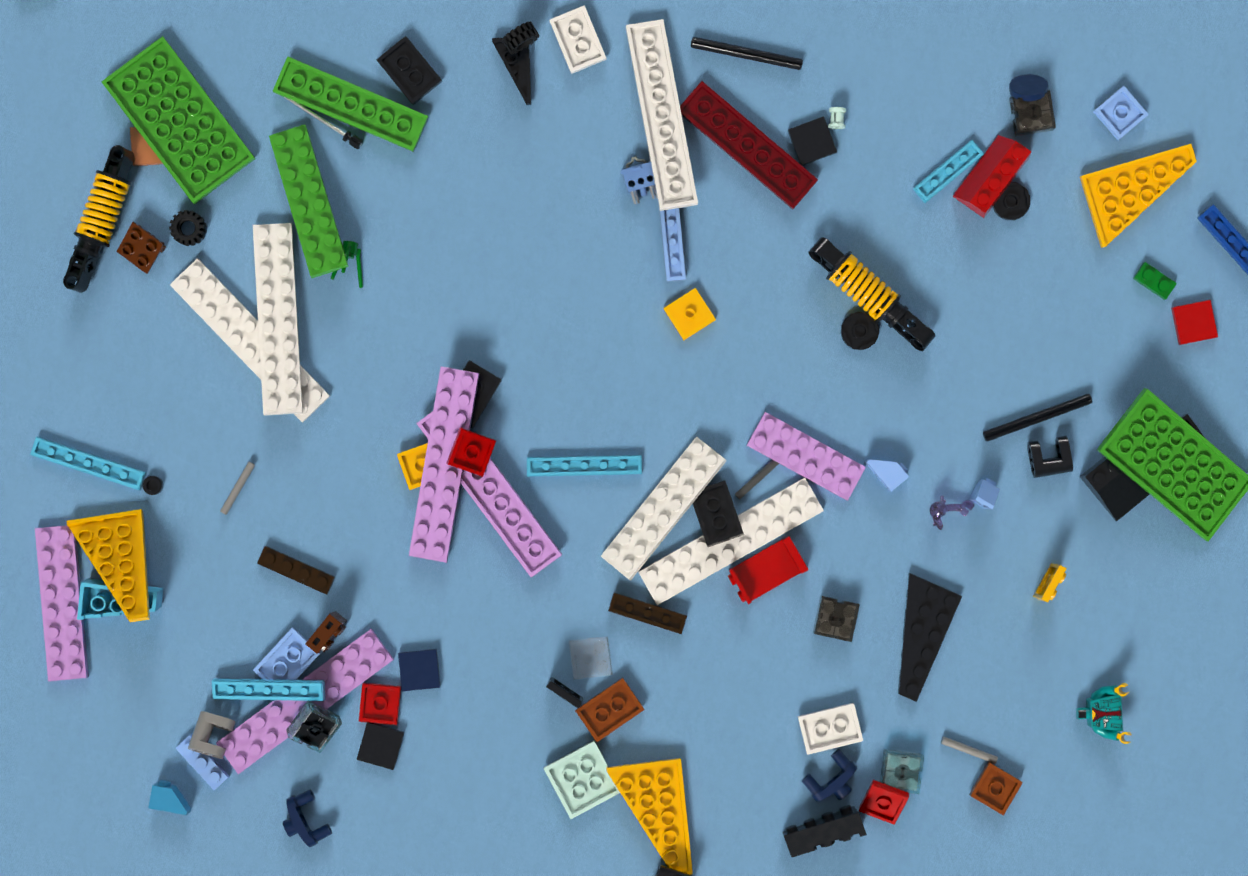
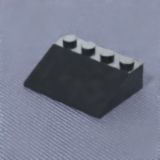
(1113, 488)

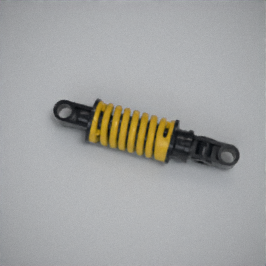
(98, 217)
(871, 292)

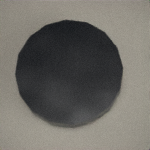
(1008, 207)
(859, 331)

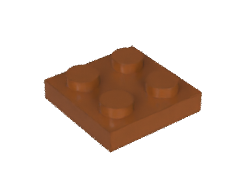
(995, 788)

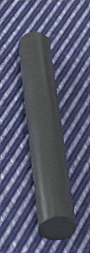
(756, 479)

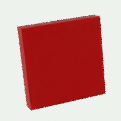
(1194, 322)
(471, 452)
(379, 703)
(883, 802)

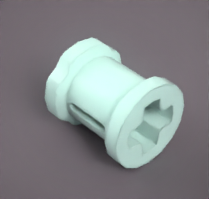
(837, 118)

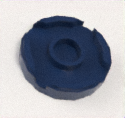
(1028, 87)

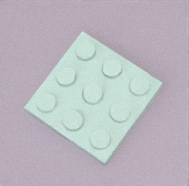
(581, 779)

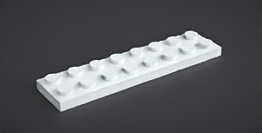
(663, 508)

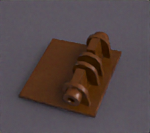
(140, 247)

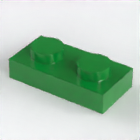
(1154, 280)

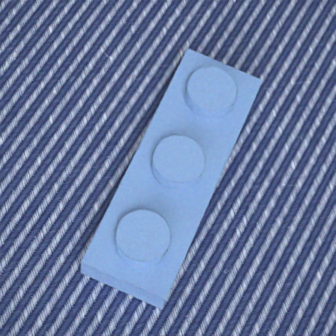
(203, 764)

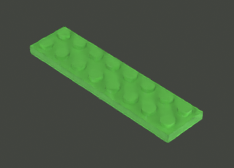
(350, 104)
(308, 201)

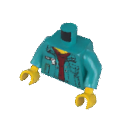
(1105, 712)

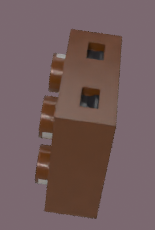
(322, 637)

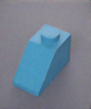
(168, 798)

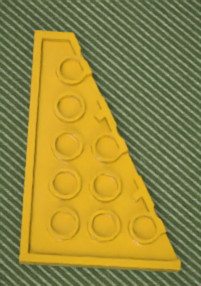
(1126, 190)
(119, 555)
(658, 802)

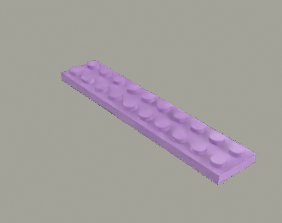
(439, 480)
(507, 514)
(269, 725)

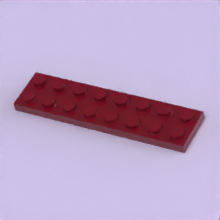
(747, 145)

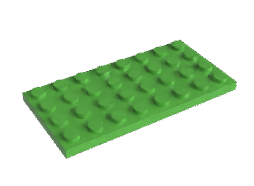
(178, 120)
(1175, 464)

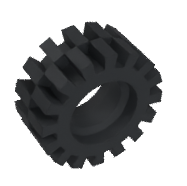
(520, 37)
(176, 225)

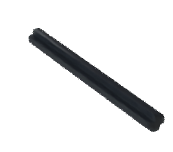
(746, 53)
(1037, 417)

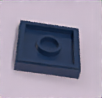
(419, 670)

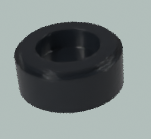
(152, 485)

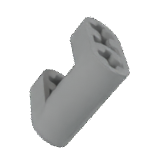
(203, 731)

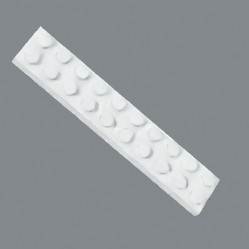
(661, 115)
(277, 319)
(236, 326)
(759, 524)

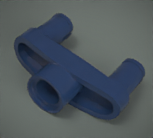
(837, 784)
(298, 823)

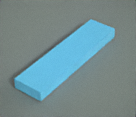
(948, 171)

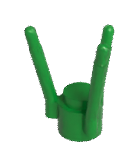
(351, 250)

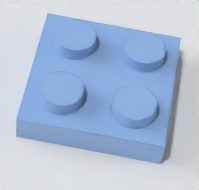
(1120, 113)

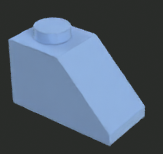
(888, 472)
(985, 493)

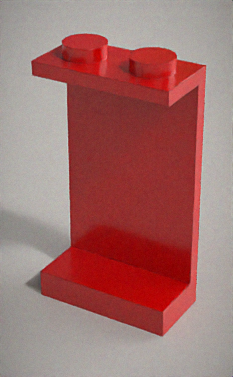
(767, 569)

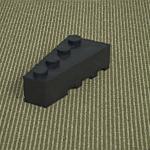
(824, 831)

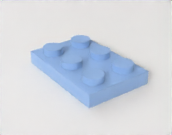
(287, 658)

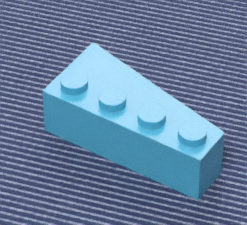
(97, 600)

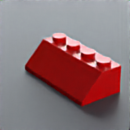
(992, 175)

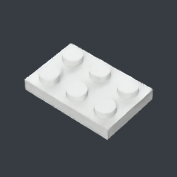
(577, 39)
(830, 728)

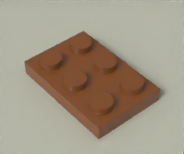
(609, 709)

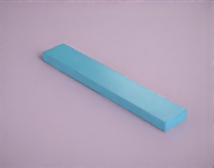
(88, 463)
(584, 465)
(268, 689)

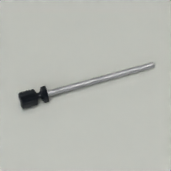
(354, 140)

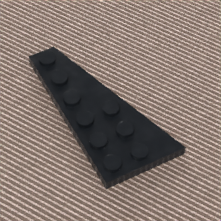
(925, 626)

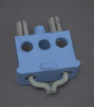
(639, 172)

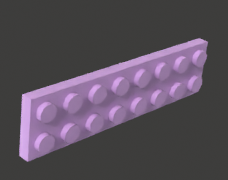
(59, 600)

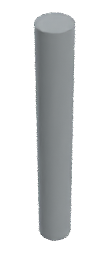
(237, 488)
(969, 750)

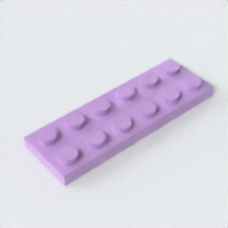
(806, 456)

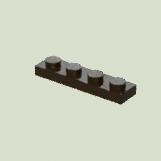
(296, 570)
(647, 613)

